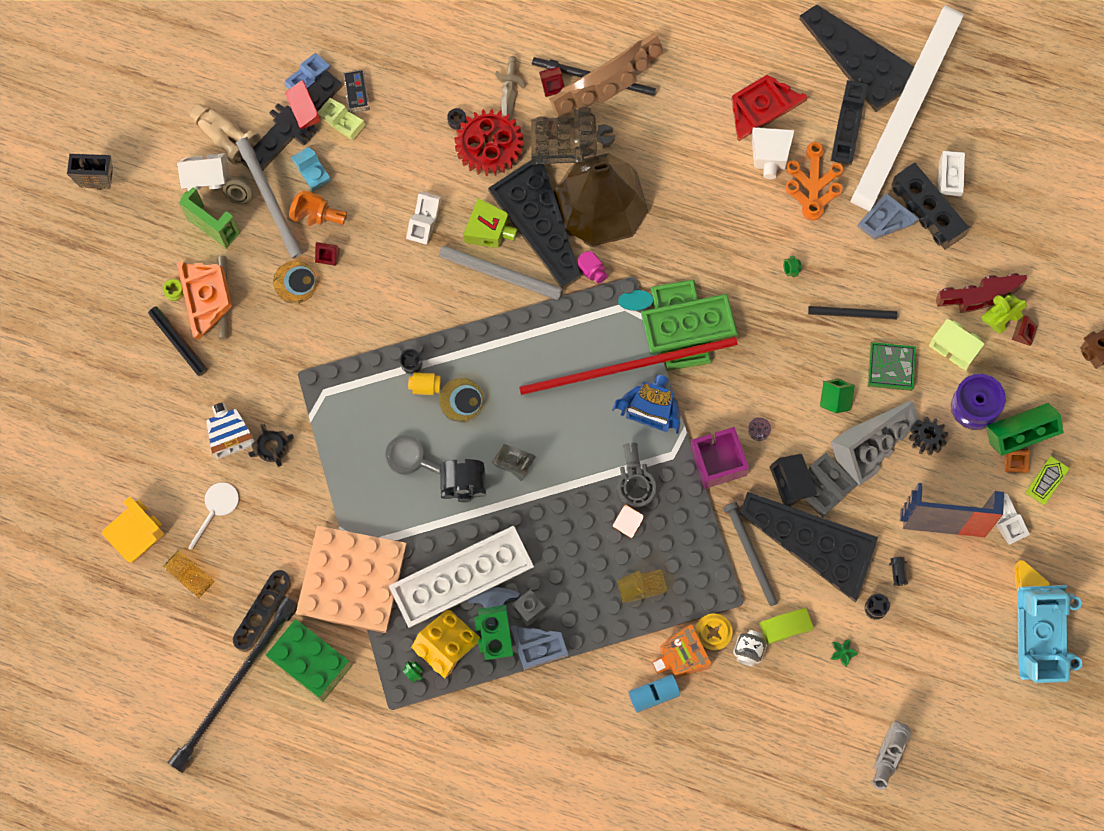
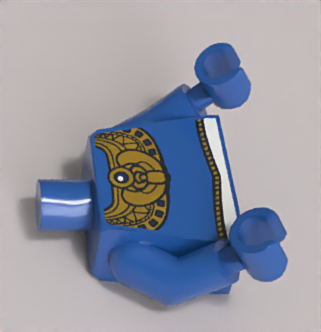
(651, 405)

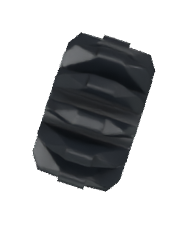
(936, 439)

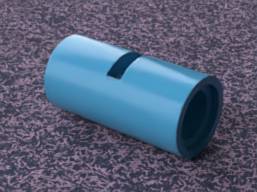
(654, 693)

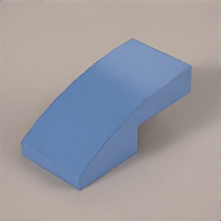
(309, 72)

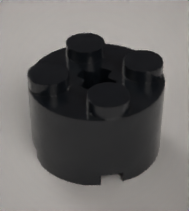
(462, 480)

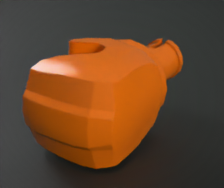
(314, 205)

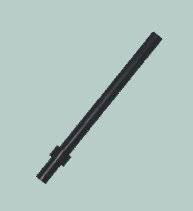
(581, 73)

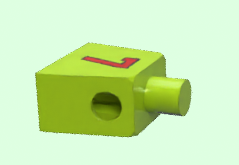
(488, 226)

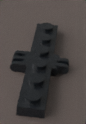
(286, 125)

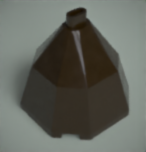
(601, 200)

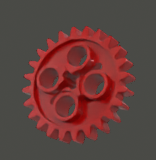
(473, 133)

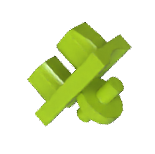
(1004, 310)

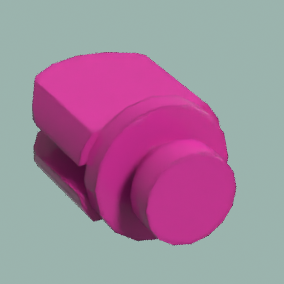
(592, 267)

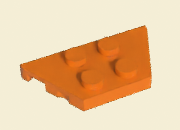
(204, 295)

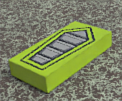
(1047, 480)

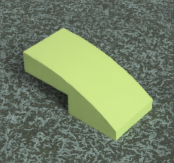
(340, 119)

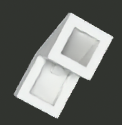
(424, 219)

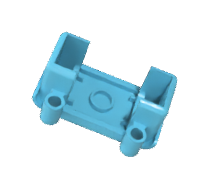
(1043, 633)

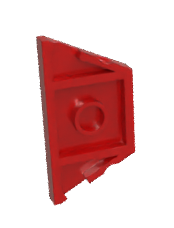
(762, 104)

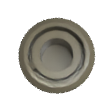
(238, 189)

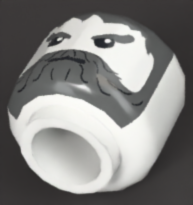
(750, 648)

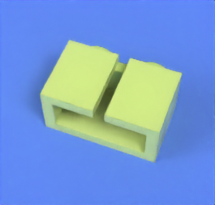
(957, 341)

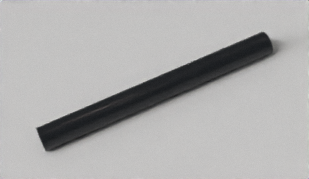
(852, 312)

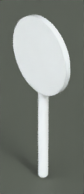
(220, 500)

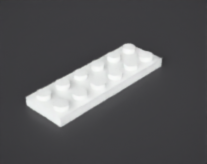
(461, 576)

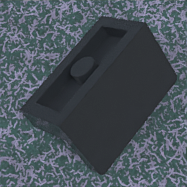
(792, 479)

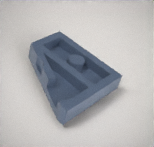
(886, 218)
(538, 646)

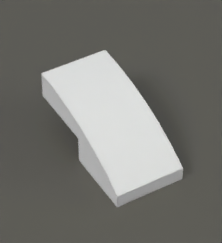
(1011, 524)

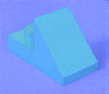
(311, 168)

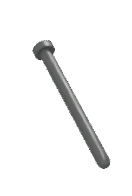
(750, 551)

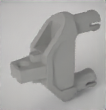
(890, 753)

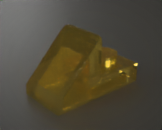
(641, 586)

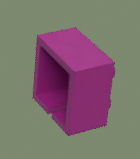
(721, 460)

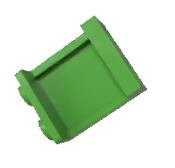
(222, 231)

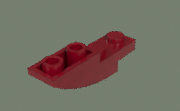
(976, 298)

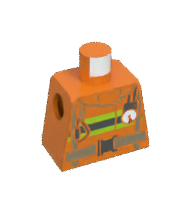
(682, 654)

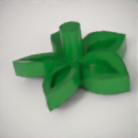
(843, 652)

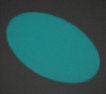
(636, 300)

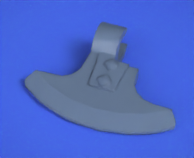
(494, 597)

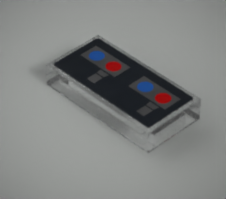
(356, 91)

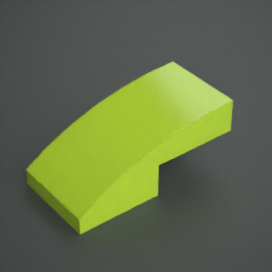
(786, 626)

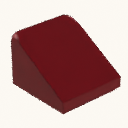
(551, 81)

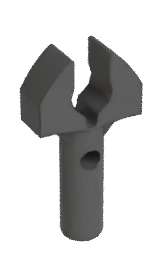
(605, 141)

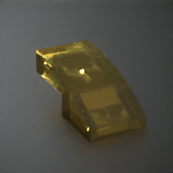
(188, 574)

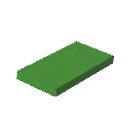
(674, 294)
(689, 324)

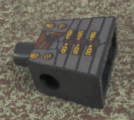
(90, 170)

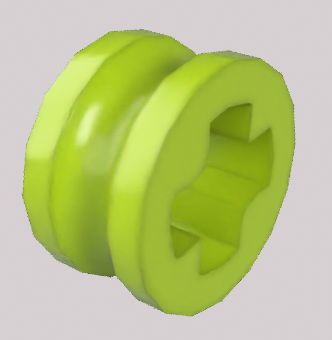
(177, 295)

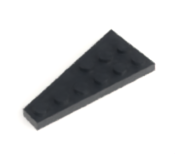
(859, 57)
(536, 215)
(826, 547)

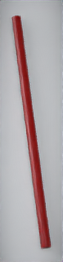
(626, 366)

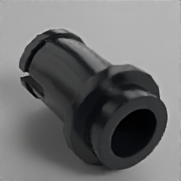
(899, 571)

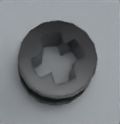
(456, 112)

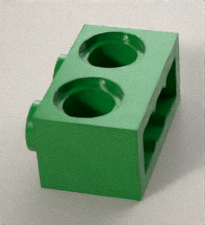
(496, 632)

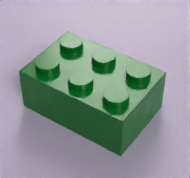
(309, 660)

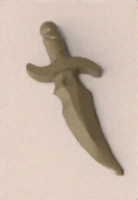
(509, 93)

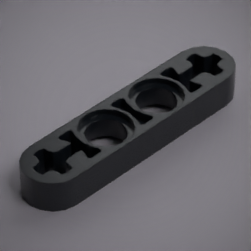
(258, 609)

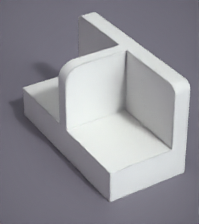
(951, 173)

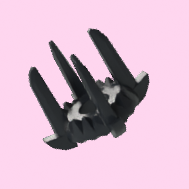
(273, 455)

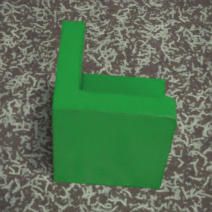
(837, 395)

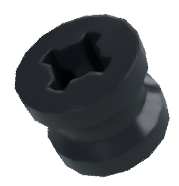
(880, 603)

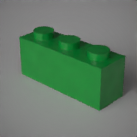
(1025, 429)

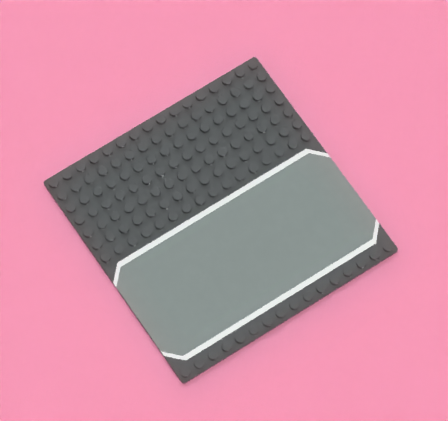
(561, 505)

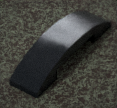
(849, 122)

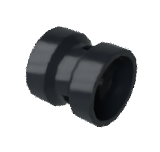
(410, 357)

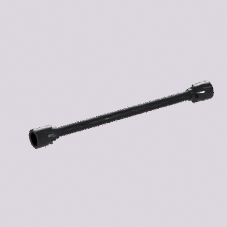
(182, 756)

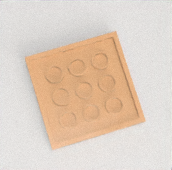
(351, 579)

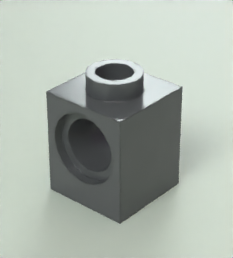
(529, 608)

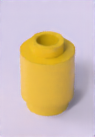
(424, 383)

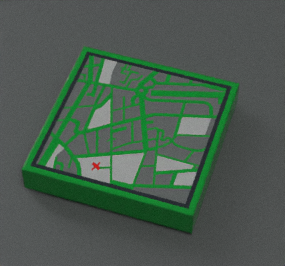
(891, 366)

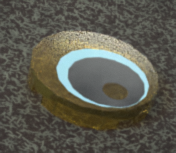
(295, 282)
(461, 400)

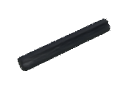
(177, 341)

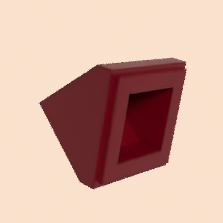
(326, 253)
(1025, 331)

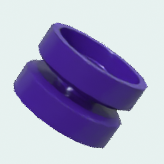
(978, 401)

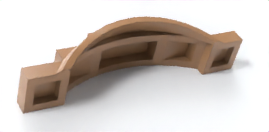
(609, 78)

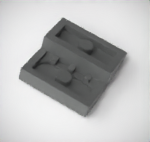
(830, 483)

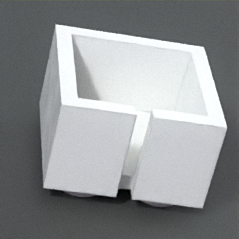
(203, 172)

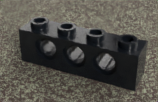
(928, 194)

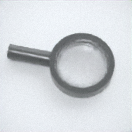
(406, 456)

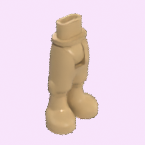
(220, 129)

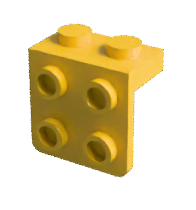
(133, 531)
(445, 642)

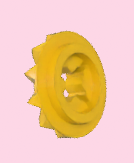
(713, 621)

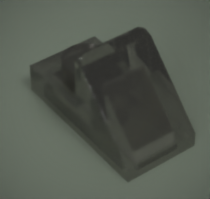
(514, 461)

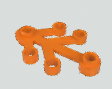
(813, 184)

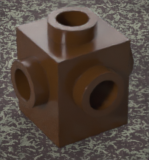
(1093, 348)

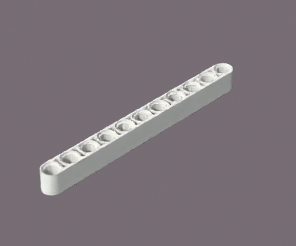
(906, 108)

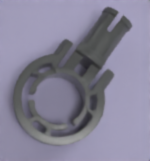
(633, 463)

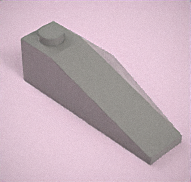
(867, 444)

